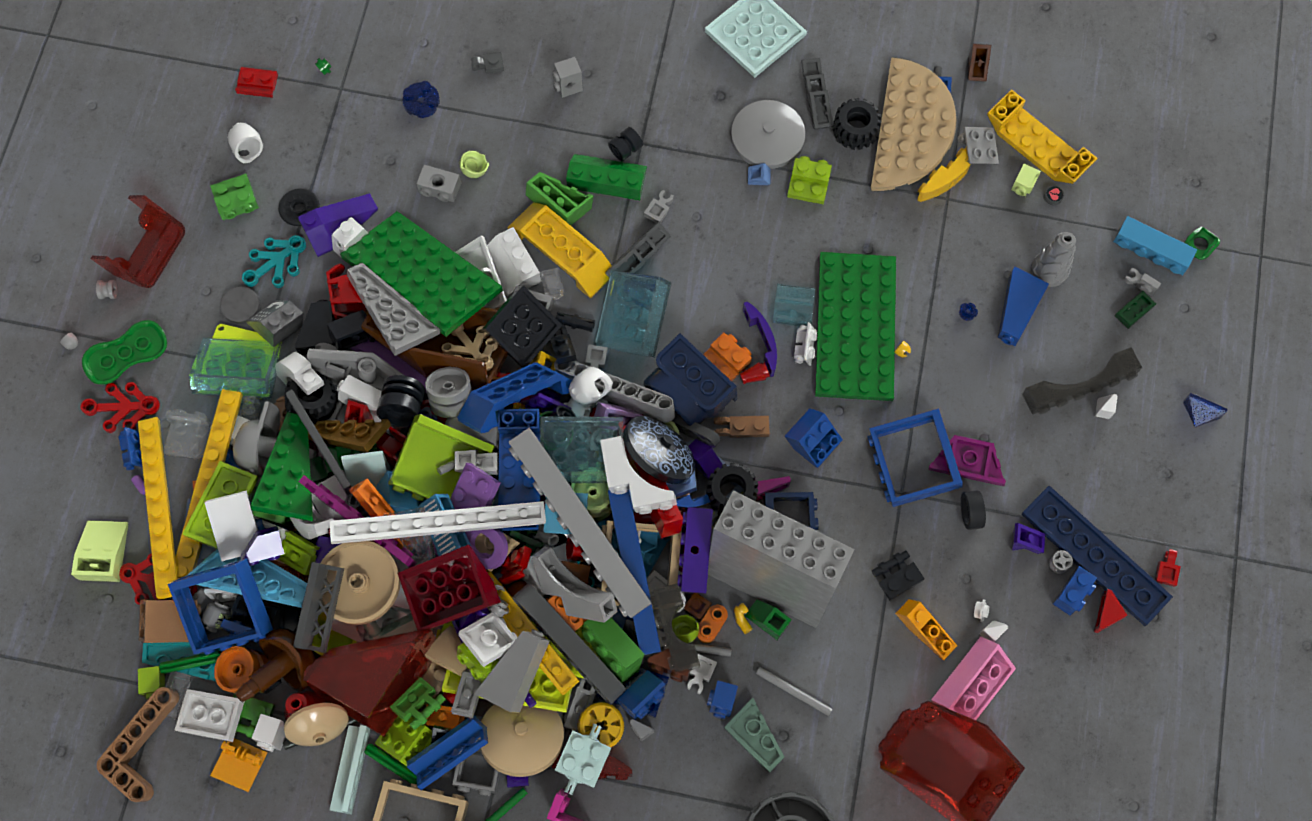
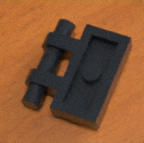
(900, 581)

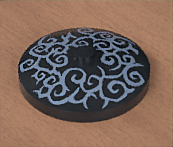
(659, 450)

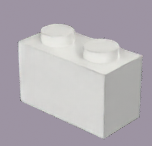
(269, 733)

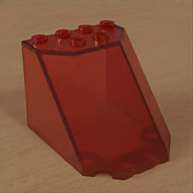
(371, 675)
(949, 762)

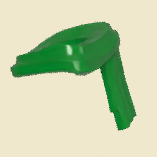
(1212, 240)

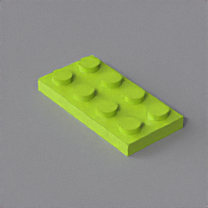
(224, 482)

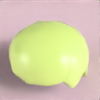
(473, 164)

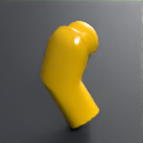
(740, 618)

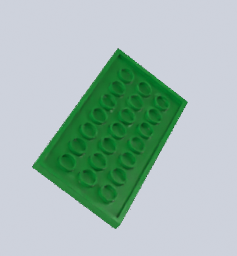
(424, 272)
(856, 326)

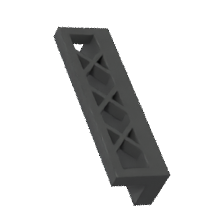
(311, 607)

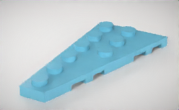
(272, 581)

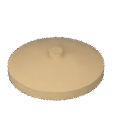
(367, 584)
(522, 741)

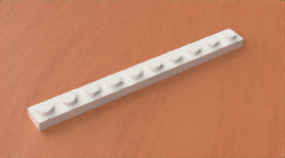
(437, 522)

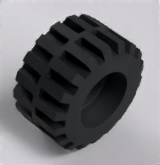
(859, 111)
(316, 410)
(730, 474)

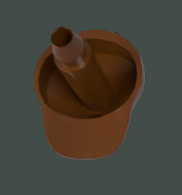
(283, 662)

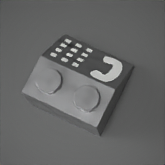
(277, 321)

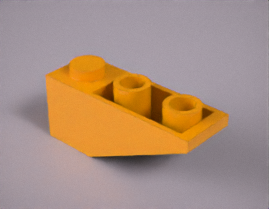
(926, 628)

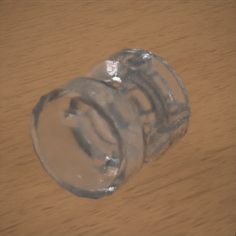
(249, 407)

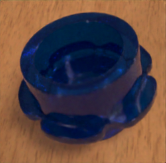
(968, 315)

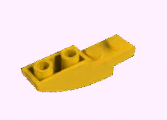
(945, 178)

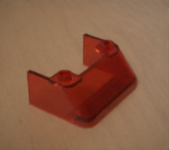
(153, 251)

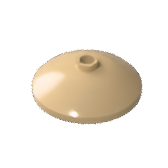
(316, 724)

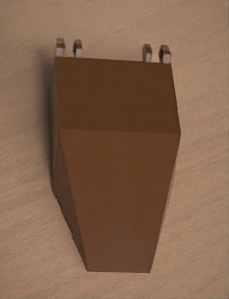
(429, 356)

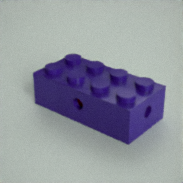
(698, 535)

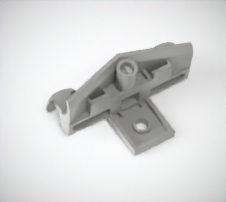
(339, 364)

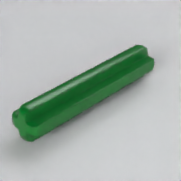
(188, 662)
(391, 763)

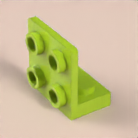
(404, 741)

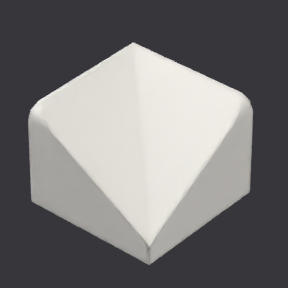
(1106, 406)
(993, 630)

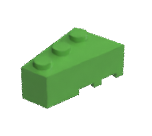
(561, 199)
(614, 648)

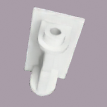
(806, 336)

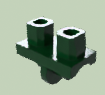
(524, 536)

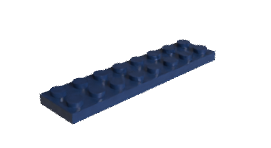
(1097, 555)

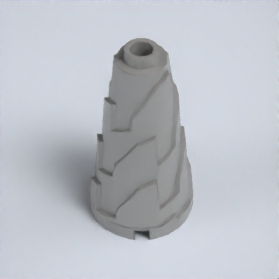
(1055, 260)

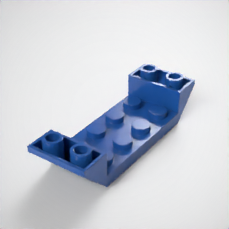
(483, 402)
(515, 484)

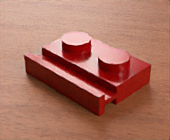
(256, 82)
(515, 564)

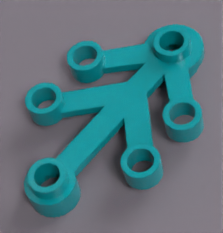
(276, 259)

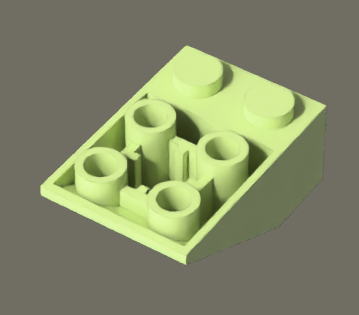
(100, 551)

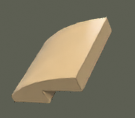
(444, 651)

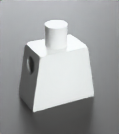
(347, 235)

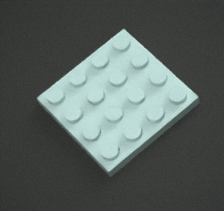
(755, 33)

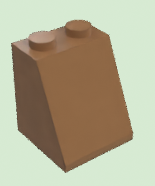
(161, 622)

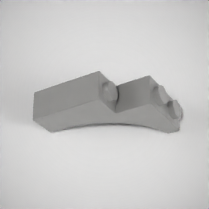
(577, 597)

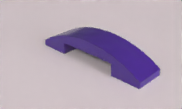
(754, 317)

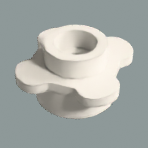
(981, 610)

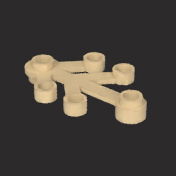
(472, 348)

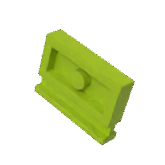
(298, 552)

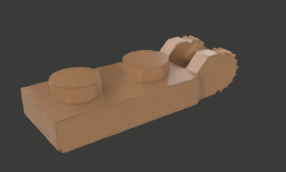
(743, 426)

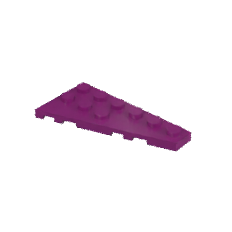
(349, 512)

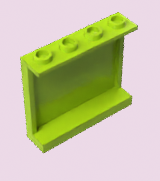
(426, 449)

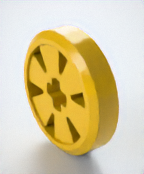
(609, 715)

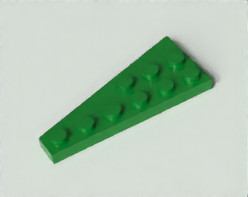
(279, 487)

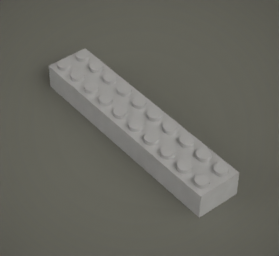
(579, 522)

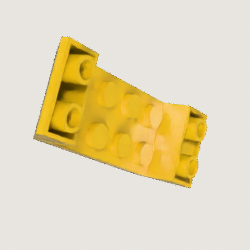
(1037, 141)
(564, 247)

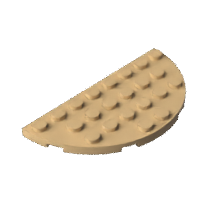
(914, 127)

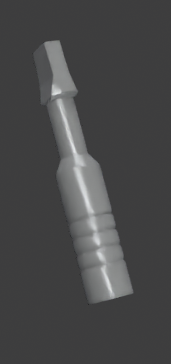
(448, 466)

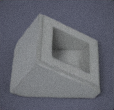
(641, 730)

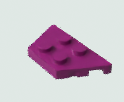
(974, 460)

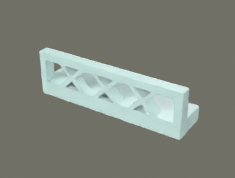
(350, 769)

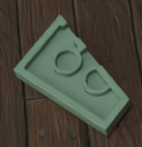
(753, 734)

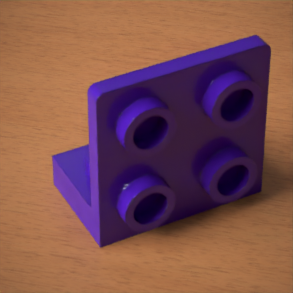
(543, 400)

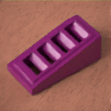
(772, 486)

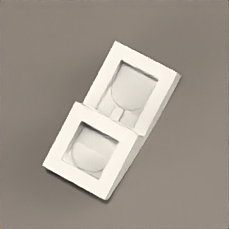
(487, 461)

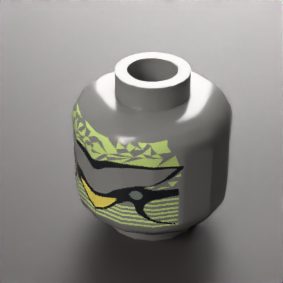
(214, 615)

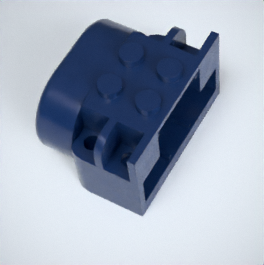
(691, 381)

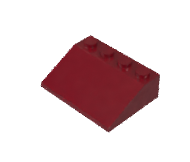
(447, 588)

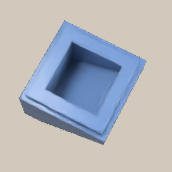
(759, 175)

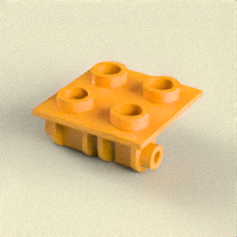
(238, 764)

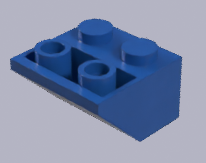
(814, 437)
(642, 695)

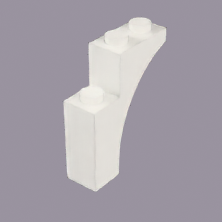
(623, 478)

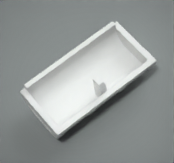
(479, 256)

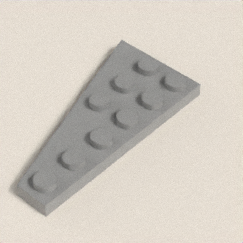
(393, 314)

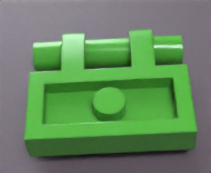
(413, 699)
(251, 711)

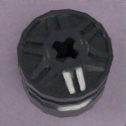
(400, 400)

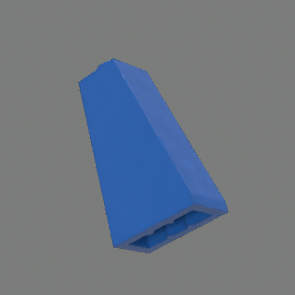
(1020, 302)

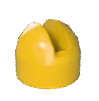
(900, 350)

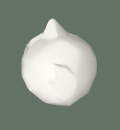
(245, 138)
(583, 386)

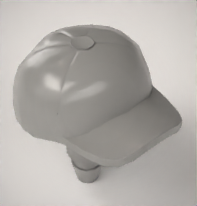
(256, 441)

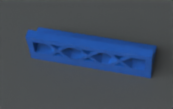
(447, 751)

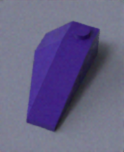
(324, 221)

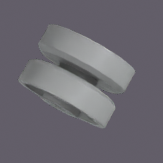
(447, 391)

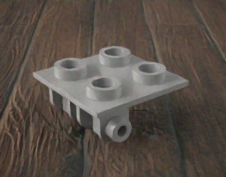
(980, 145)

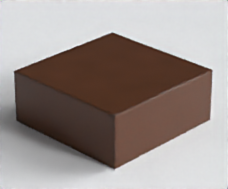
(697, 606)

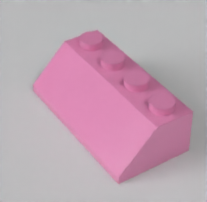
(975, 679)

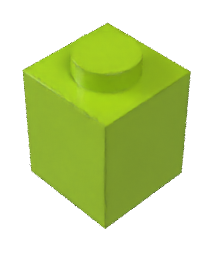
(149, 681)

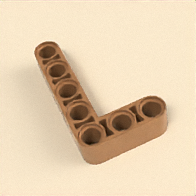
(134, 743)

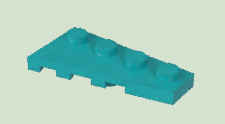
(160, 652)

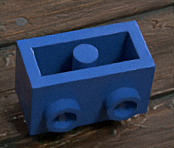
(1075, 590)
(722, 699)

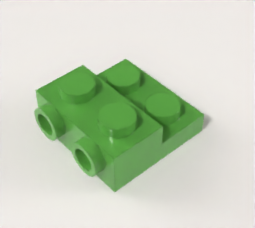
(234, 197)

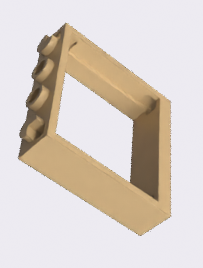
(673, 558)
(435, 795)

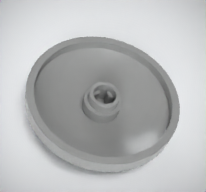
(768, 134)

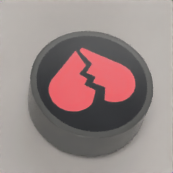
(1054, 195)

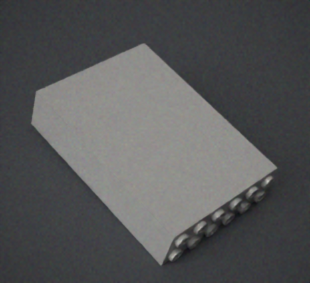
(776, 559)

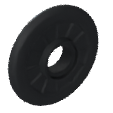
(295, 197)

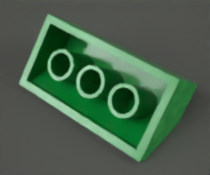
(606, 176)

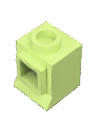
(1025, 180)

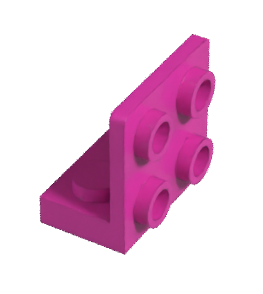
(558, 807)

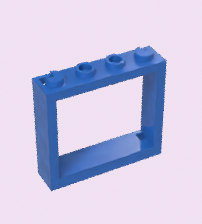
(907, 423)
(190, 617)

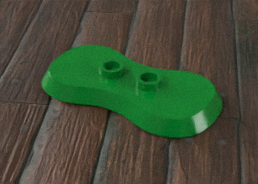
(109, 360)

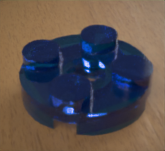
(418, 90)

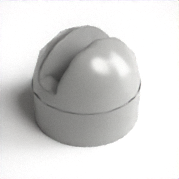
(69, 341)

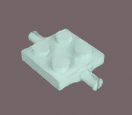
(583, 759)

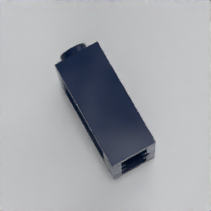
(769, 499)

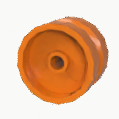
(236, 666)

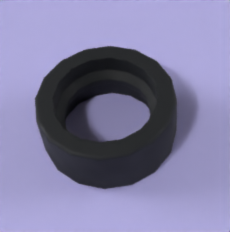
(973, 510)

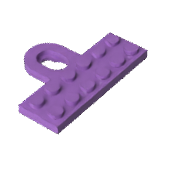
(475, 490)

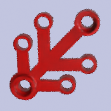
(123, 408)
(137, 575)

